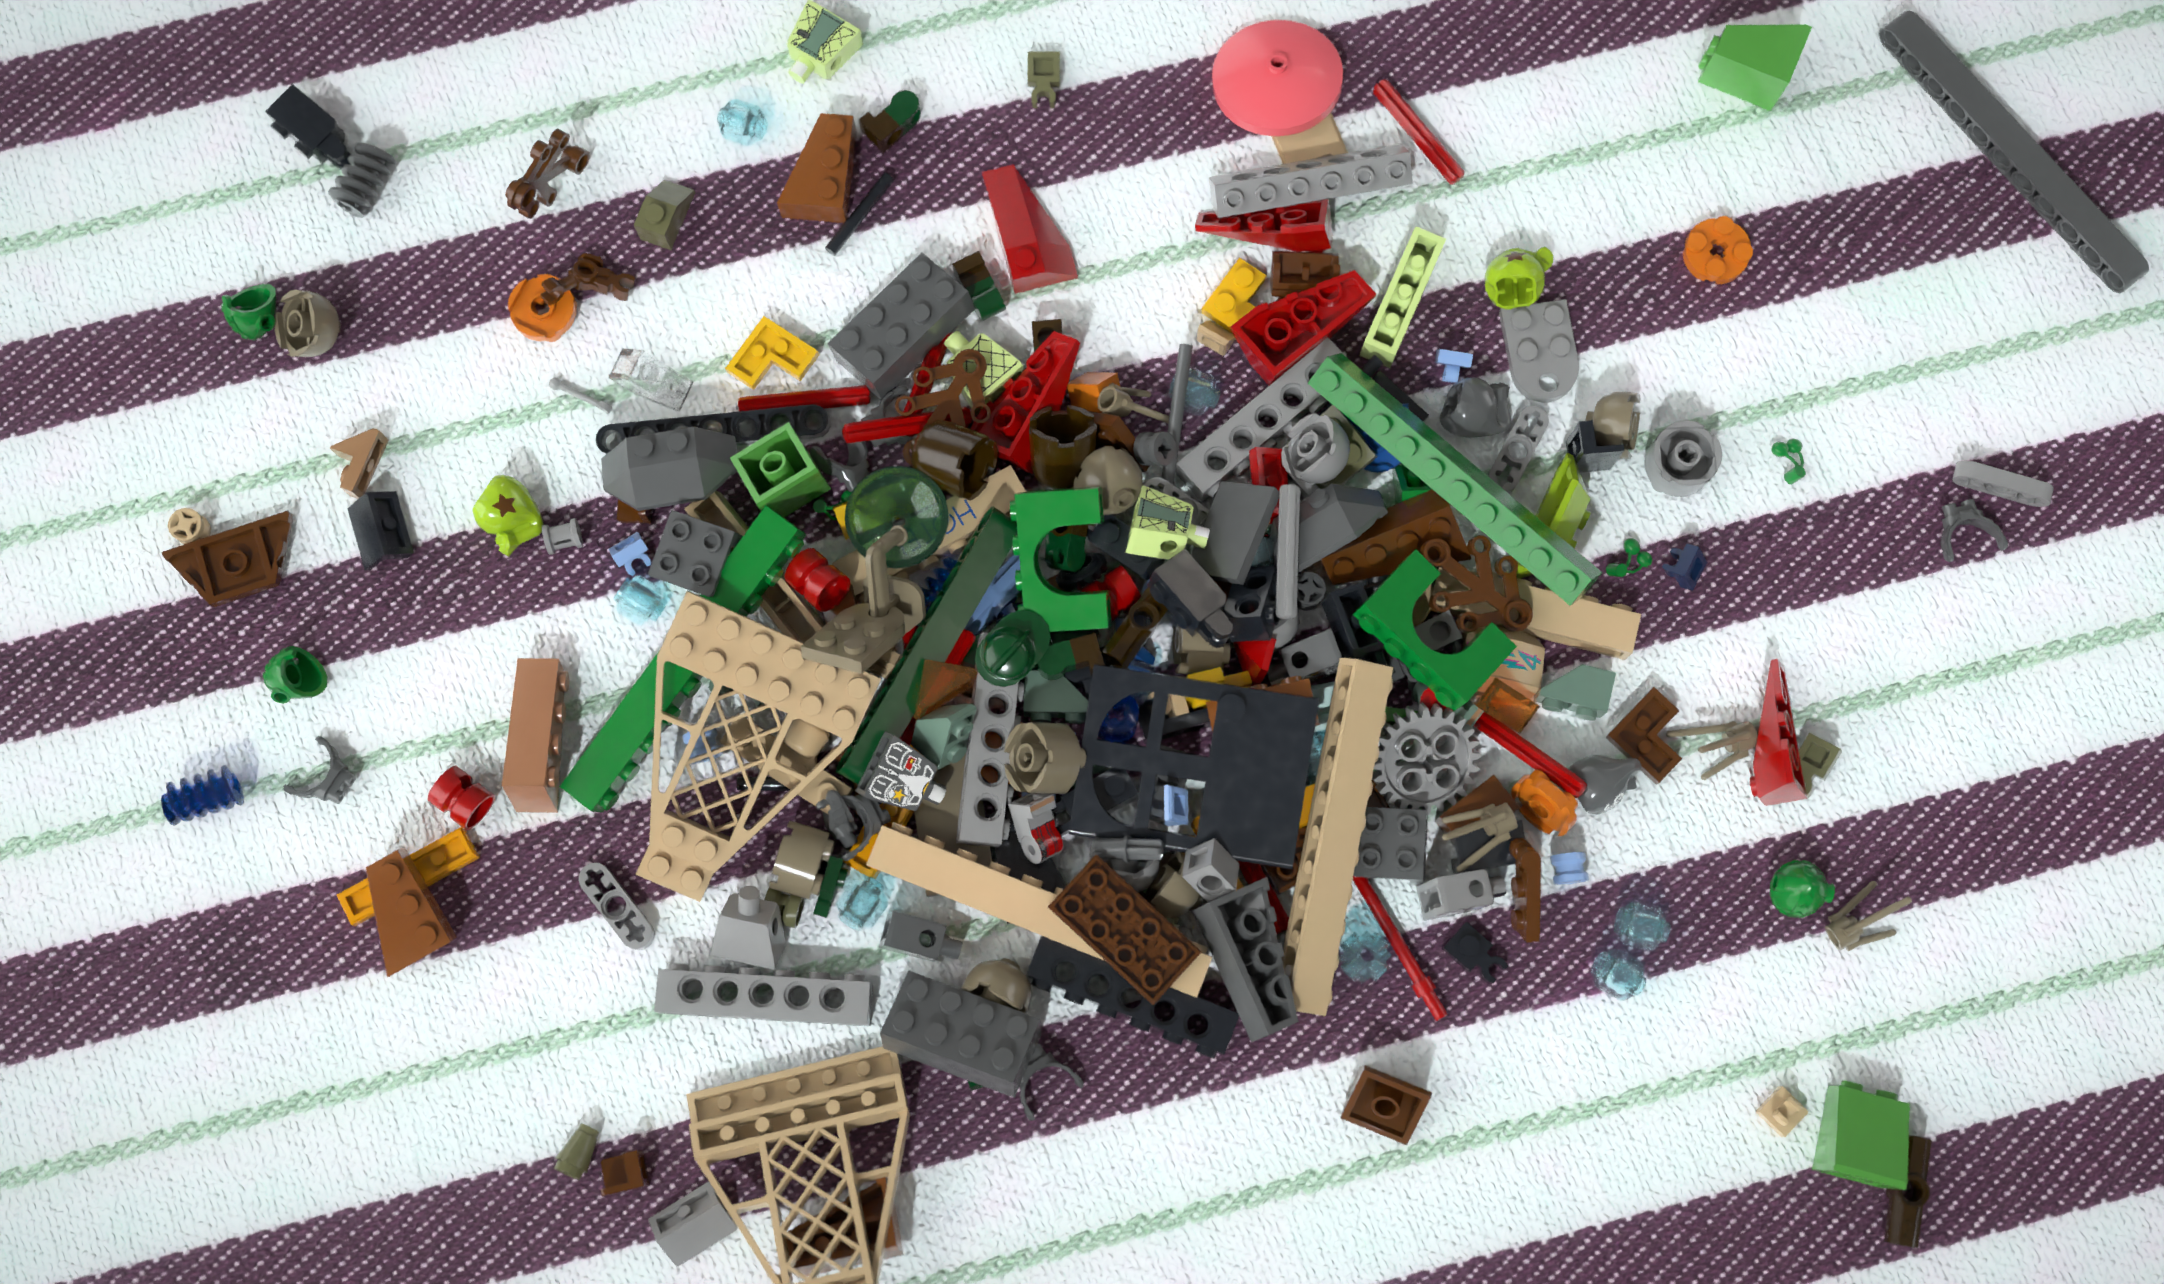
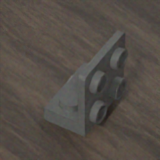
(692, 553)
(1393, 845)

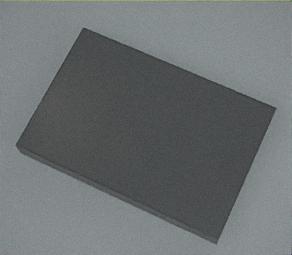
(1236, 530)

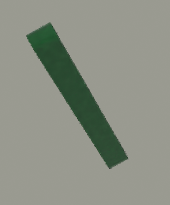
(932, 639)

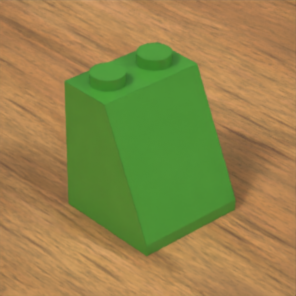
(1753, 61)
(780, 472)
(1864, 1137)

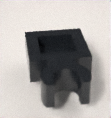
(1471, 950)

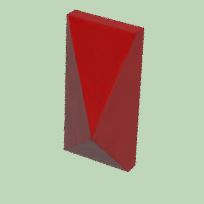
(1255, 657)

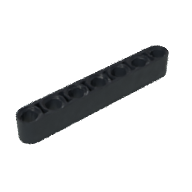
(730, 423)

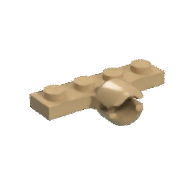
(798, 750)

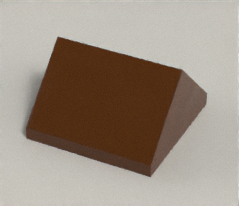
(1385, 1104)

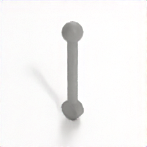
(556, 384)

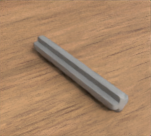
(1287, 551)

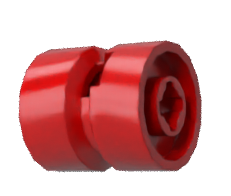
(817, 580)
(1122, 590)
(464, 800)

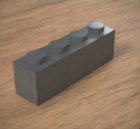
(1249, 958)

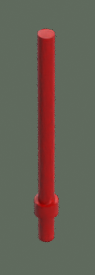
(1423, 985)

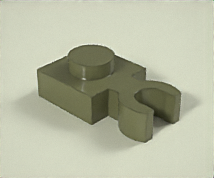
(1043, 73)
(1817, 760)

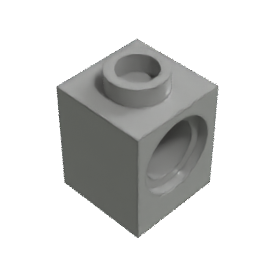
(1210, 870)

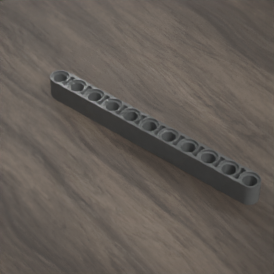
(2014, 152)

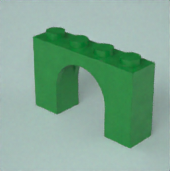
(1036, 516)
(1389, 618)

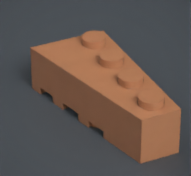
(535, 735)

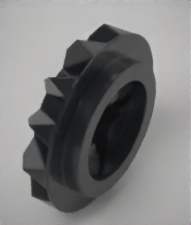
(1093, 567)

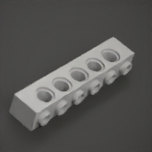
(1310, 180)
(1194, 467)
(971, 826)
(673, 999)

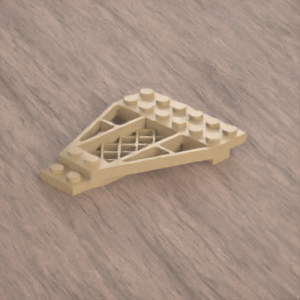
(753, 664)
(796, 1108)

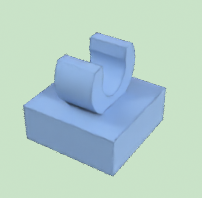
(1452, 361)
(628, 550)

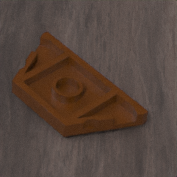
(235, 560)

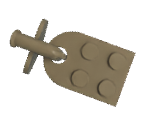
(870, 629)

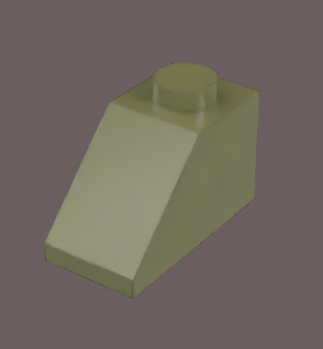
(663, 213)

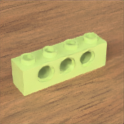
(1403, 296)

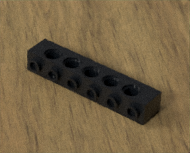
(1219, 1020)

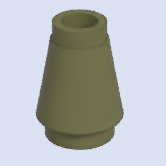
(577, 1152)

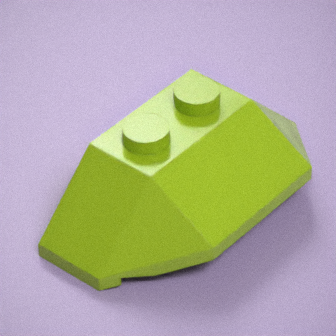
(1563, 505)

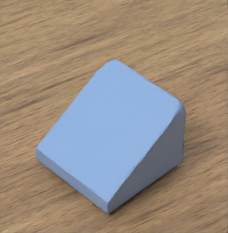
(1175, 805)

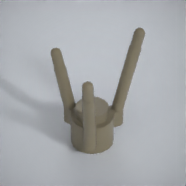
(1117, 402)
(1736, 739)
(1494, 820)
(1845, 931)

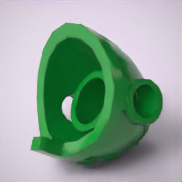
(255, 311)
(294, 678)
(1800, 889)

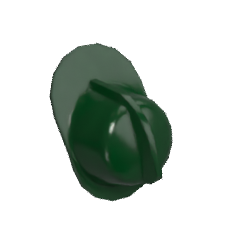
(1012, 648)

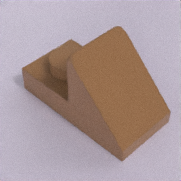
(364, 453)

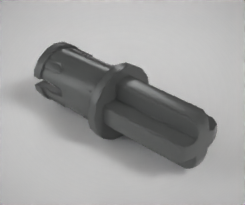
(1128, 848)

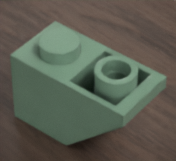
(1582, 690)
(1052, 699)
(944, 733)

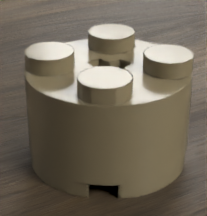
(1195, 653)
(1043, 757)
(801, 860)

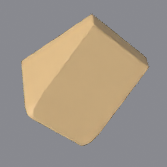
(1215, 337)

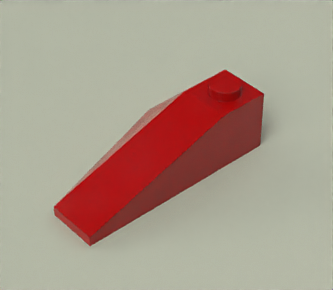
(1288, 227)
(1028, 237)
(1287, 330)
(1037, 387)
(1777, 754)

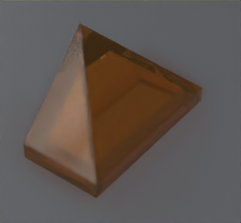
(941, 684)
(1507, 705)

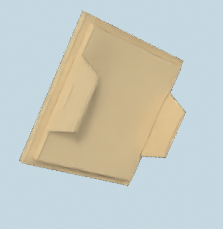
(1313, 143)

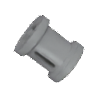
(562, 536)

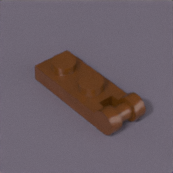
(1526, 890)

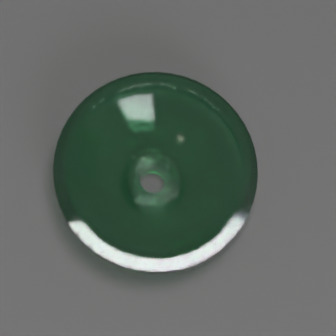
(892, 495)

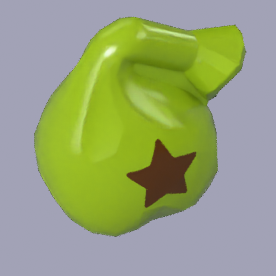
(1517, 277)
(508, 513)

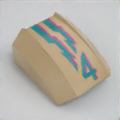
(1521, 668)

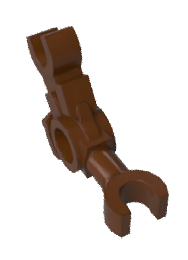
(588, 275)

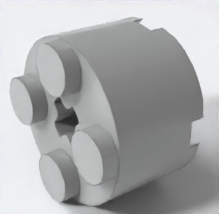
(1696, 446)

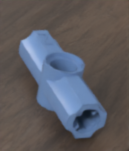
(998, 595)

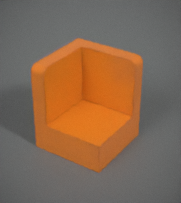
(1086, 389)

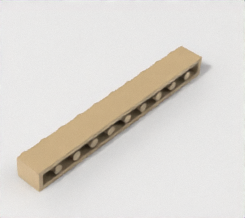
(1334, 831)
(992, 891)

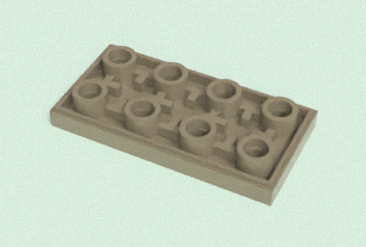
(942, 819)

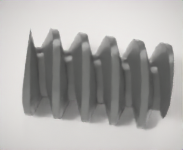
(359, 178)

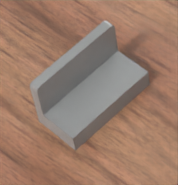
(692, 1224)

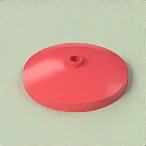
(1277, 77)

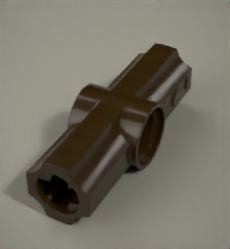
(1130, 636)
(1905, 1215)

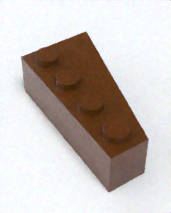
(1395, 538)

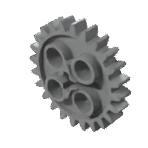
(1425, 729)

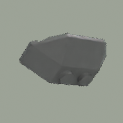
(668, 467)
(1332, 520)

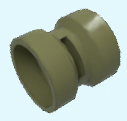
(789, 905)

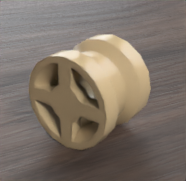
(182, 522)

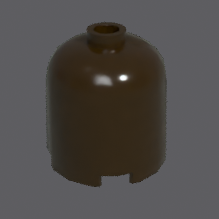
(1060, 444)
(954, 457)

